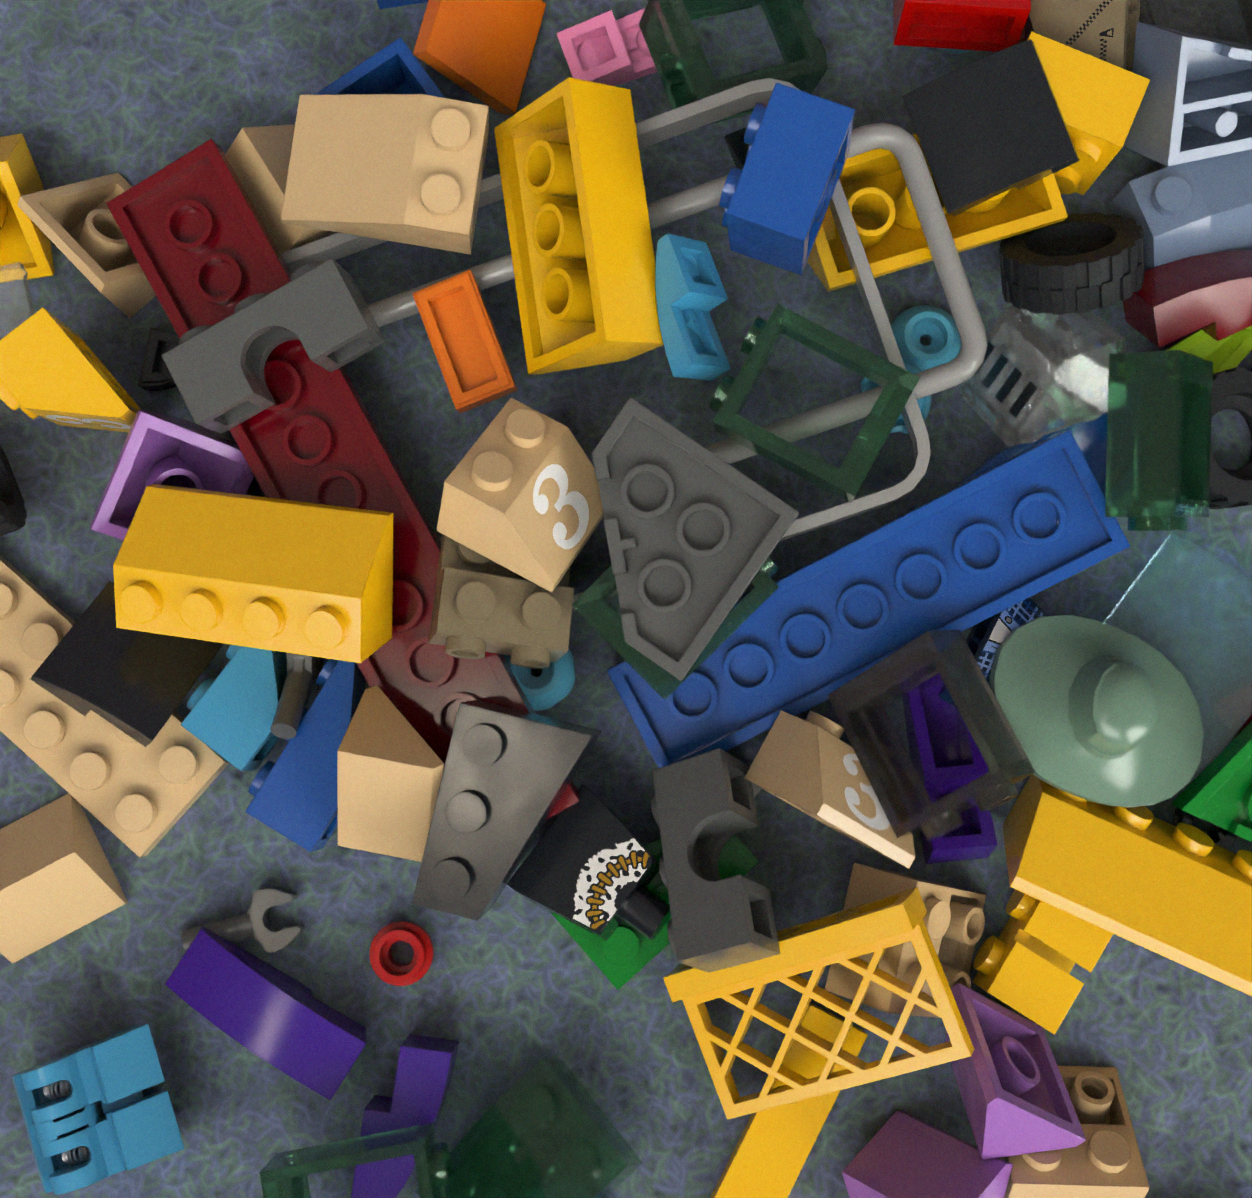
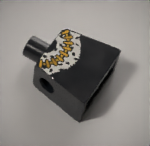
(593, 872)

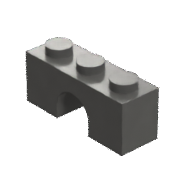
(224, 363)
(698, 810)

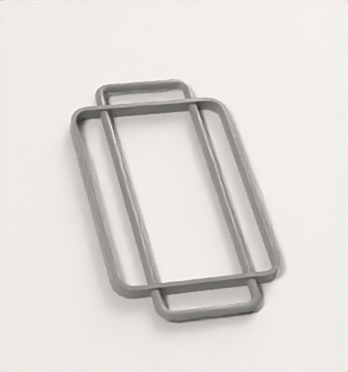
(708, 195)

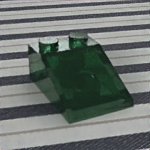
(541, 1143)

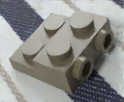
(497, 611)

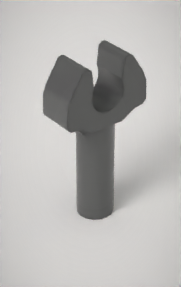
(301, 677)
(254, 922)

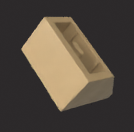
(953, 923)
(1100, 1166)

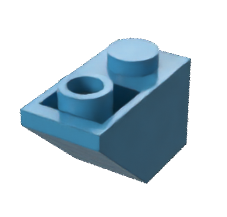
(239, 706)

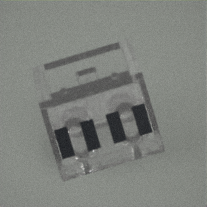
(1042, 373)

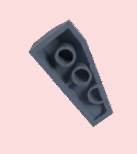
(1191, 208)

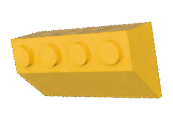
(579, 228)
(892, 228)
(257, 573)
(1135, 878)

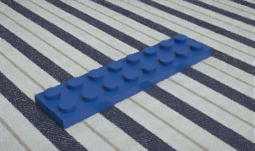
(853, 607)

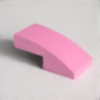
(607, 49)

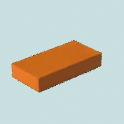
(465, 341)

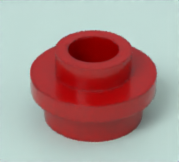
(386, 967)

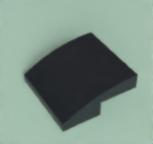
(990, 127)
(123, 673)

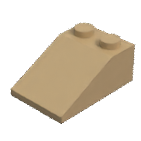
(388, 168)

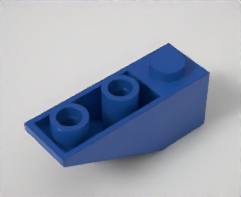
(301, 788)

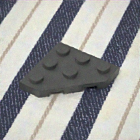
(679, 534)

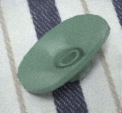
(1098, 711)

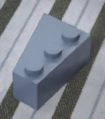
(1195, 96)

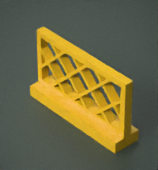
(810, 947)

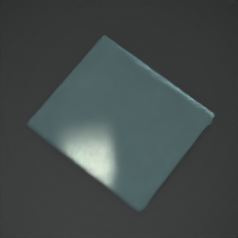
(1202, 623)

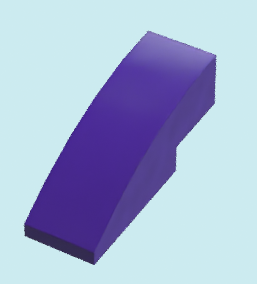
(946, 761)
(268, 1012)
(418, 1096)

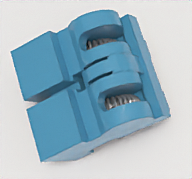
(79, 1143)

